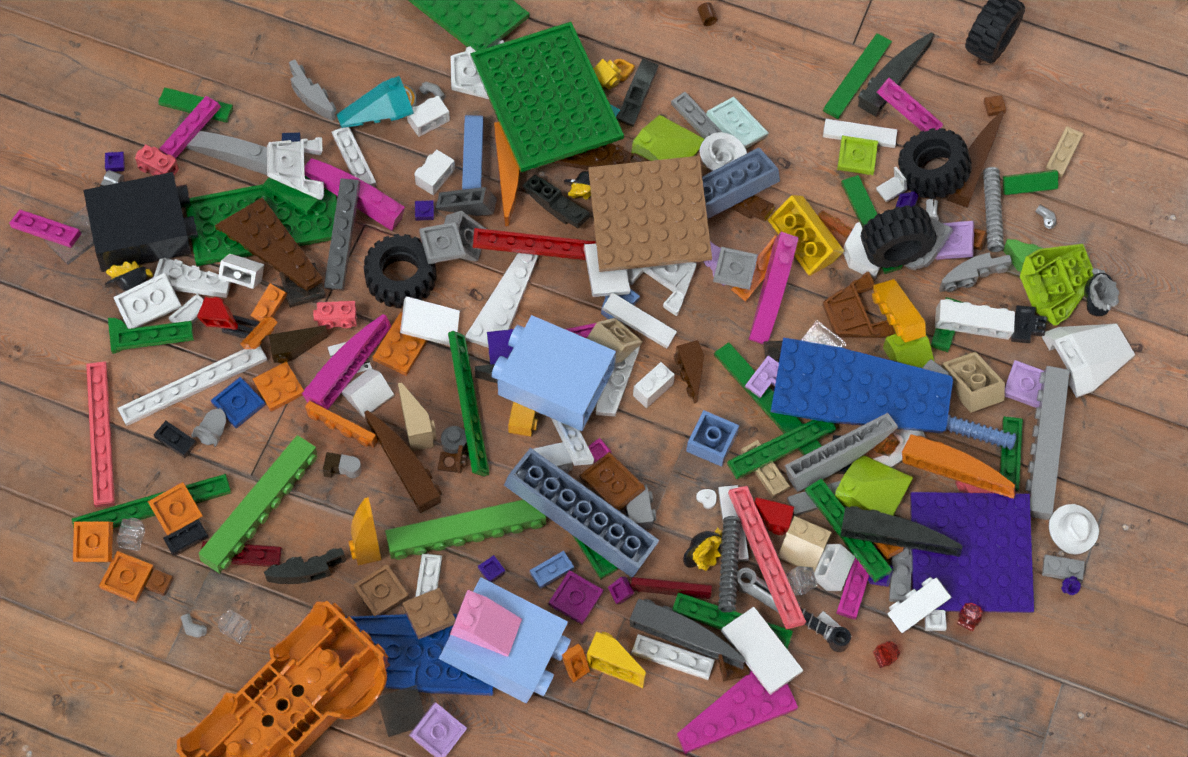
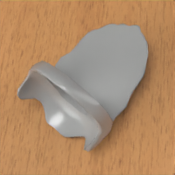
(211, 427)

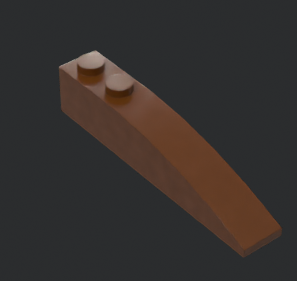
(978, 154)
(406, 464)

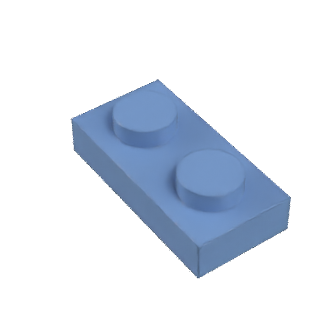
(551, 569)

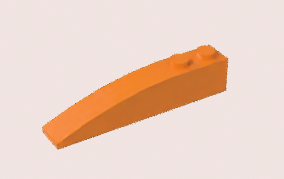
(508, 173)
(955, 465)

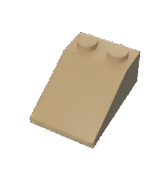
(975, 382)
(418, 425)

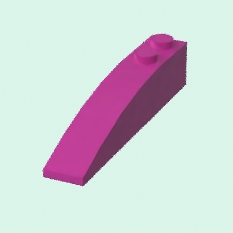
(370, 200)
(773, 286)
(345, 363)

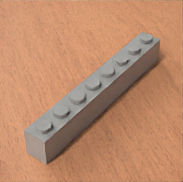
(1047, 441)

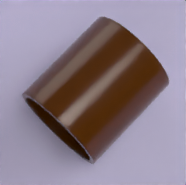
(707, 14)

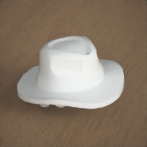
(720, 150)
(1073, 529)

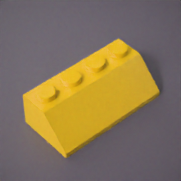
(815, 243)

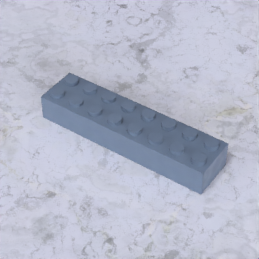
(581, 512)

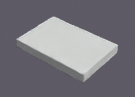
(604, 282)
(147, 301)
(428, 320)

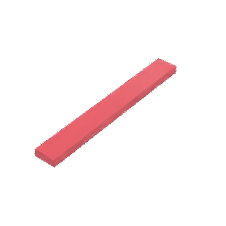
(100, 434)
(767, 557)

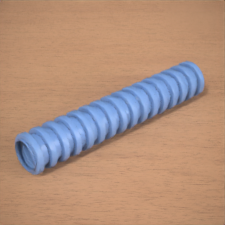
(980, 432)

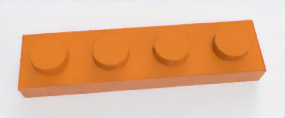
(759, 272)
(346, 427)

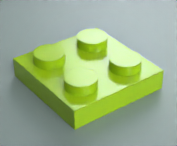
(857, 155)

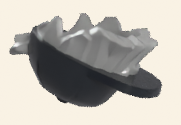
(1100, 293)

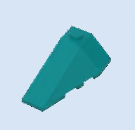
(382, 102)

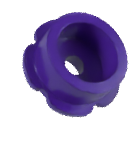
(1071, 585)

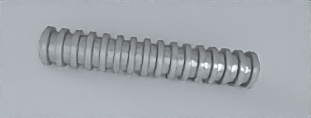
(993, 209)

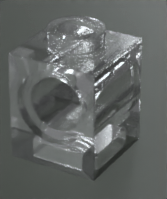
(131, 534)
(802, 580)
(234, 625)

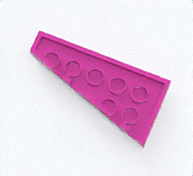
(736, 711)

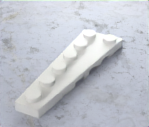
(504, 301)

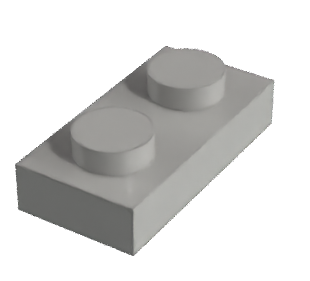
(1062, 567)

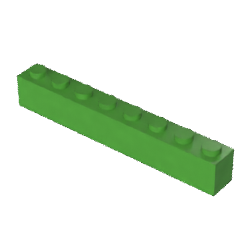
(258, 504)
(463, 528)

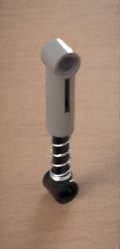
(758, 589)

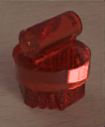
(970, 616)
(886, 653)

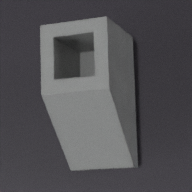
(640, 510)

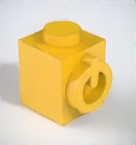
(608, 73)

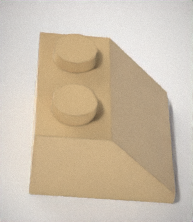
(615, 336)
(804, 544)

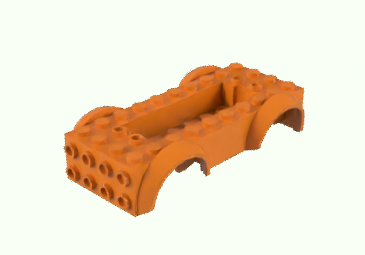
(339, 678)

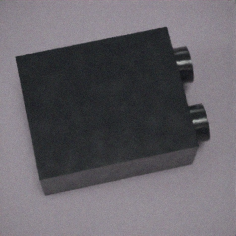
(139, 220)

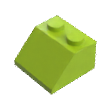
(912, 353)

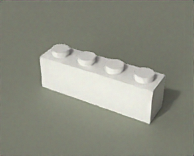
(974, 319)

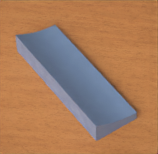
(738, 181)

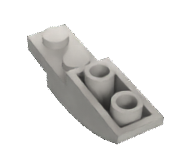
(311, 94)
(967, 273)

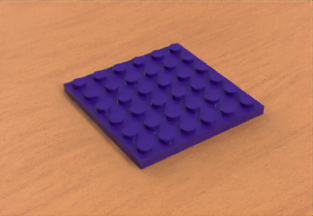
(995, 552)

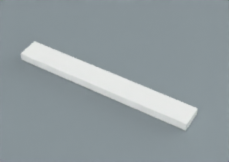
(191, 384)

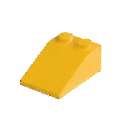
(612, 659)

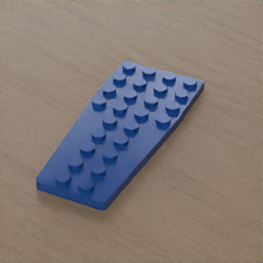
(857, 388)
(417, 660)

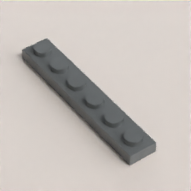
(342, 234)

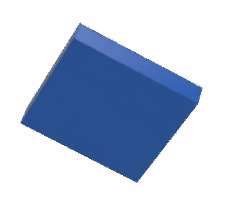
(238, 402)

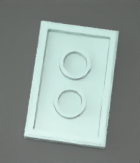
(737, 121)

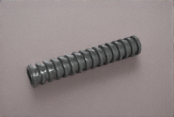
(729, 565)

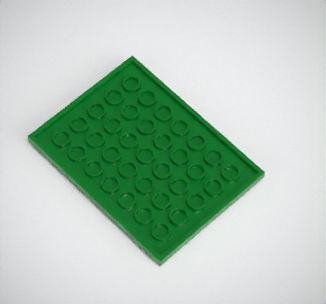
(546, 96)

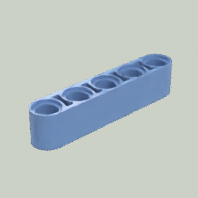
(472, 152)

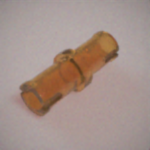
(835, 224)

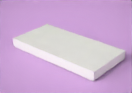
(762, 650)

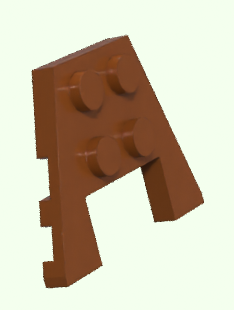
(848, 314)

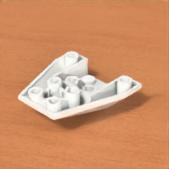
(1089, 353)

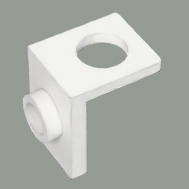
(893, 187)

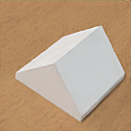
(368, 392)

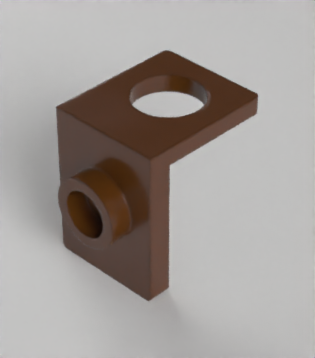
(459, 460)
(731, 672)

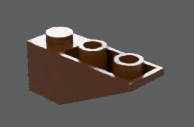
(691, 361)

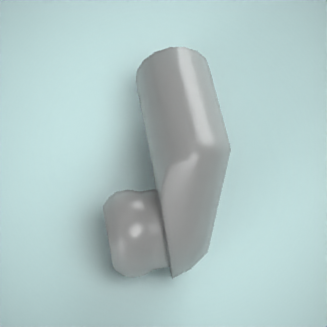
(433, 88)
(1048, 216)
(191, 628)

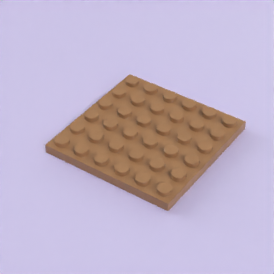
(649, 213)

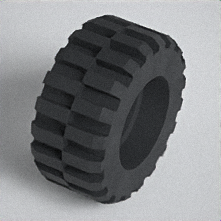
(994, 28)
(933, 145)
(898, 236)
(394, 250)

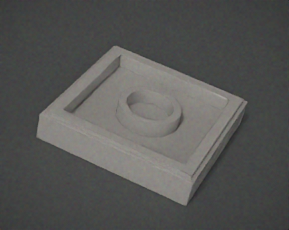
(442, 242)
(735, 268)

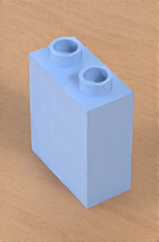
(554, 372)
(534, 645)

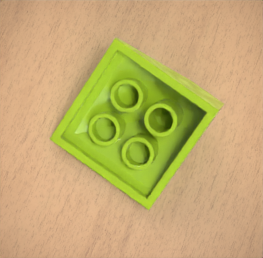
(665, 140)
(872, 486)

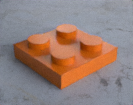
(278, 386)
(175, 508)
(92, 541)
(126, 576)

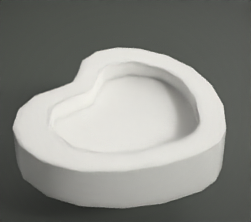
(707, 498)

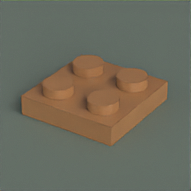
(381, 591)
(428, 613)

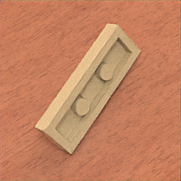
(1064, 151)
(769, 475)

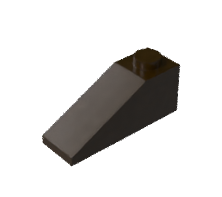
(291, 344)

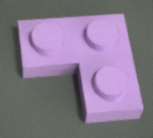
(763, 377)

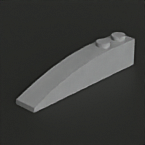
(231, 150)
(838, 452)

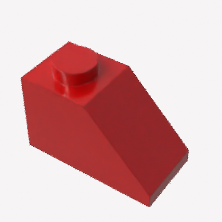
(216, 314)
(775, 515)

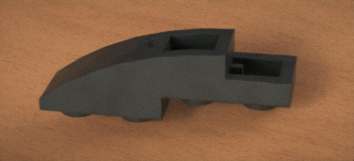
(637, 92)
(554, 202)
(297, 572)

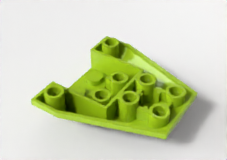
(1056, 280)

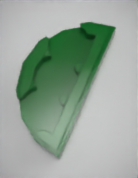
(115, 324)

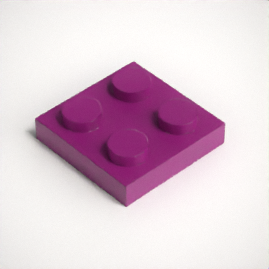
(575, 597)

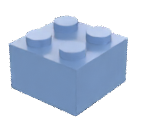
(712, 438)

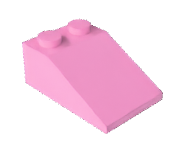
(486, 624)

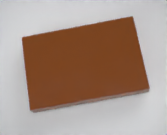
(612, 481)

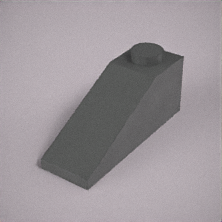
(470, 201)

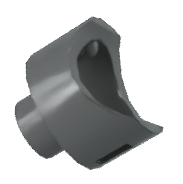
(452, 438)

